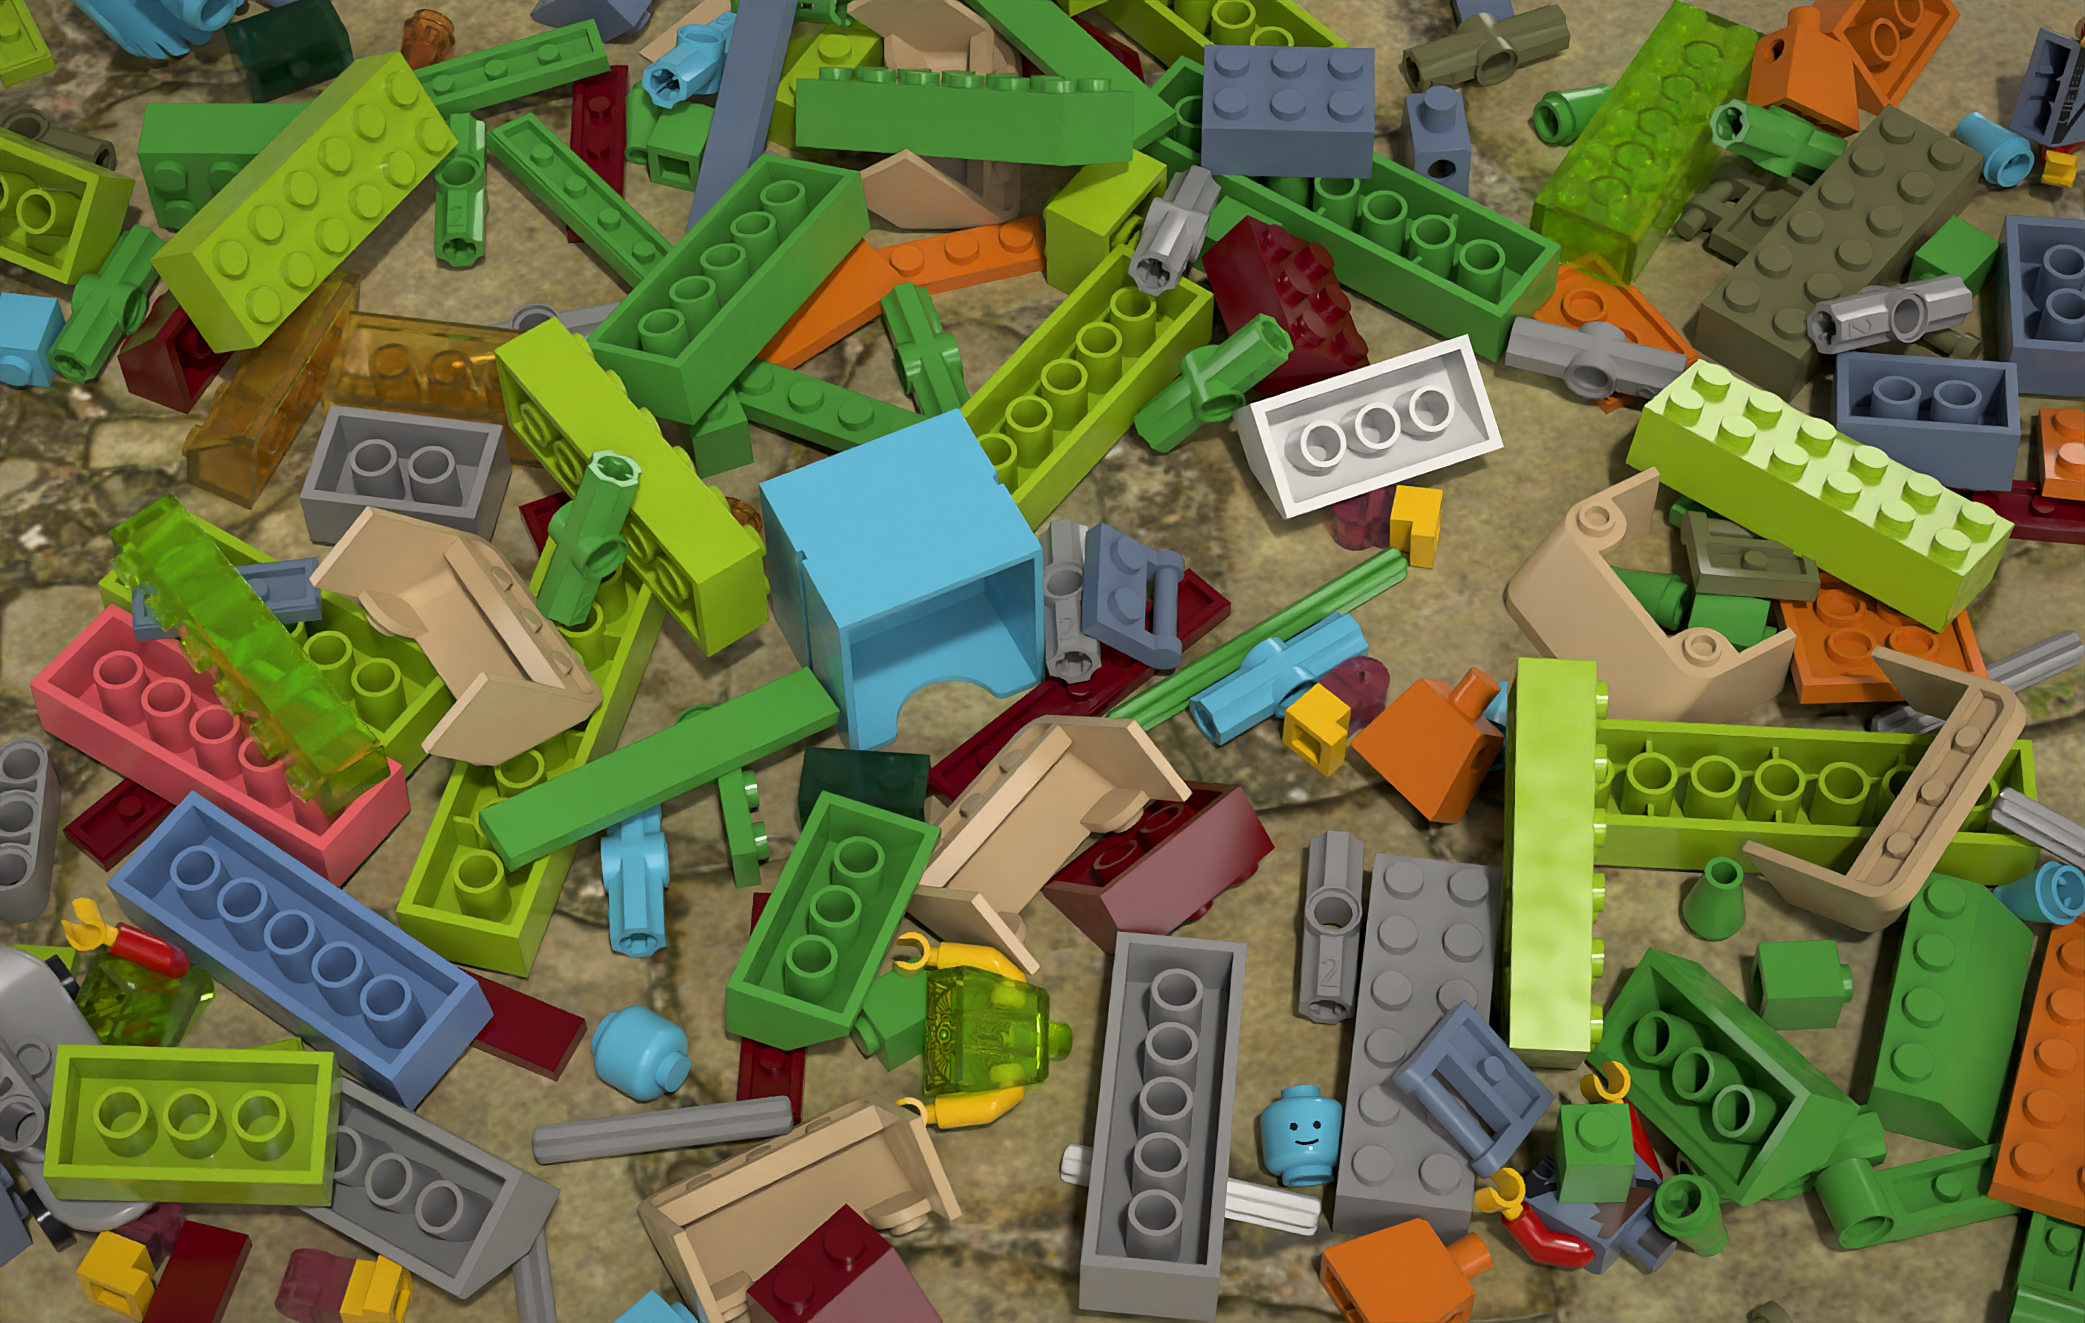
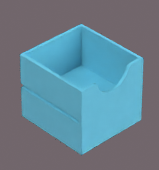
(904, 574)

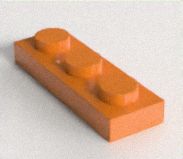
(970, 255)

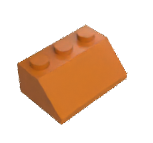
(1887, 42)

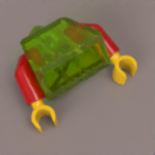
(138, 987)

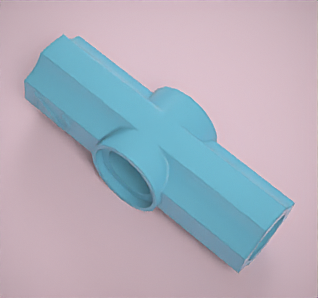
(693, 64)
(1275, 677)
(635, 877)

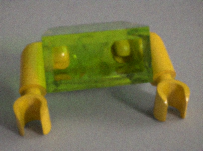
(982, 1033)

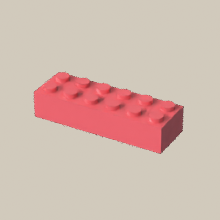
(169, 732)

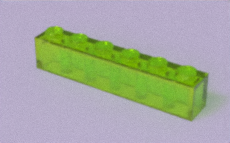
(249, 655)

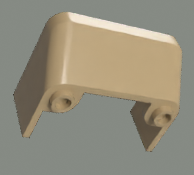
(929, 189)
(1582, 610)
(476, 626)
(1028, 817)
(1892, 867)
(760, 1204)

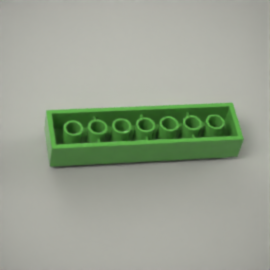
(1388, 234)

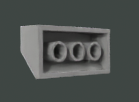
(429, 1194)

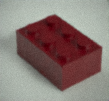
(1293, 281)

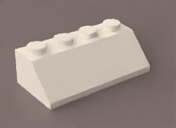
(1369, 427)

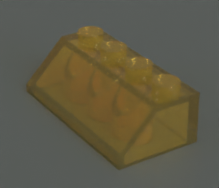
(422, 371)
(270, 396)

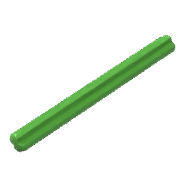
(1338, 595)

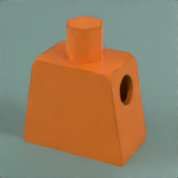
(1806, 74)
(1435, 743)
(1404, 1275)

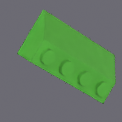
(828, 924)
(1950, 1015)
(1721, 1079)

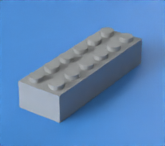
(1422, 955)
(1163, 1128)

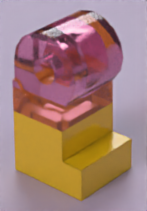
(1391, 518)
(1334, 710)
(126, 1259)
(343, 1289)

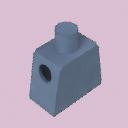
(1436, 130)

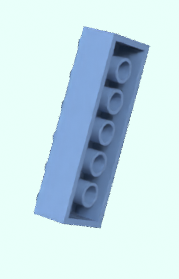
(302, 950)

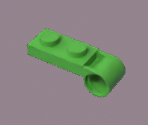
(737, 794)
(1909, 1198)
(2050, 1273)

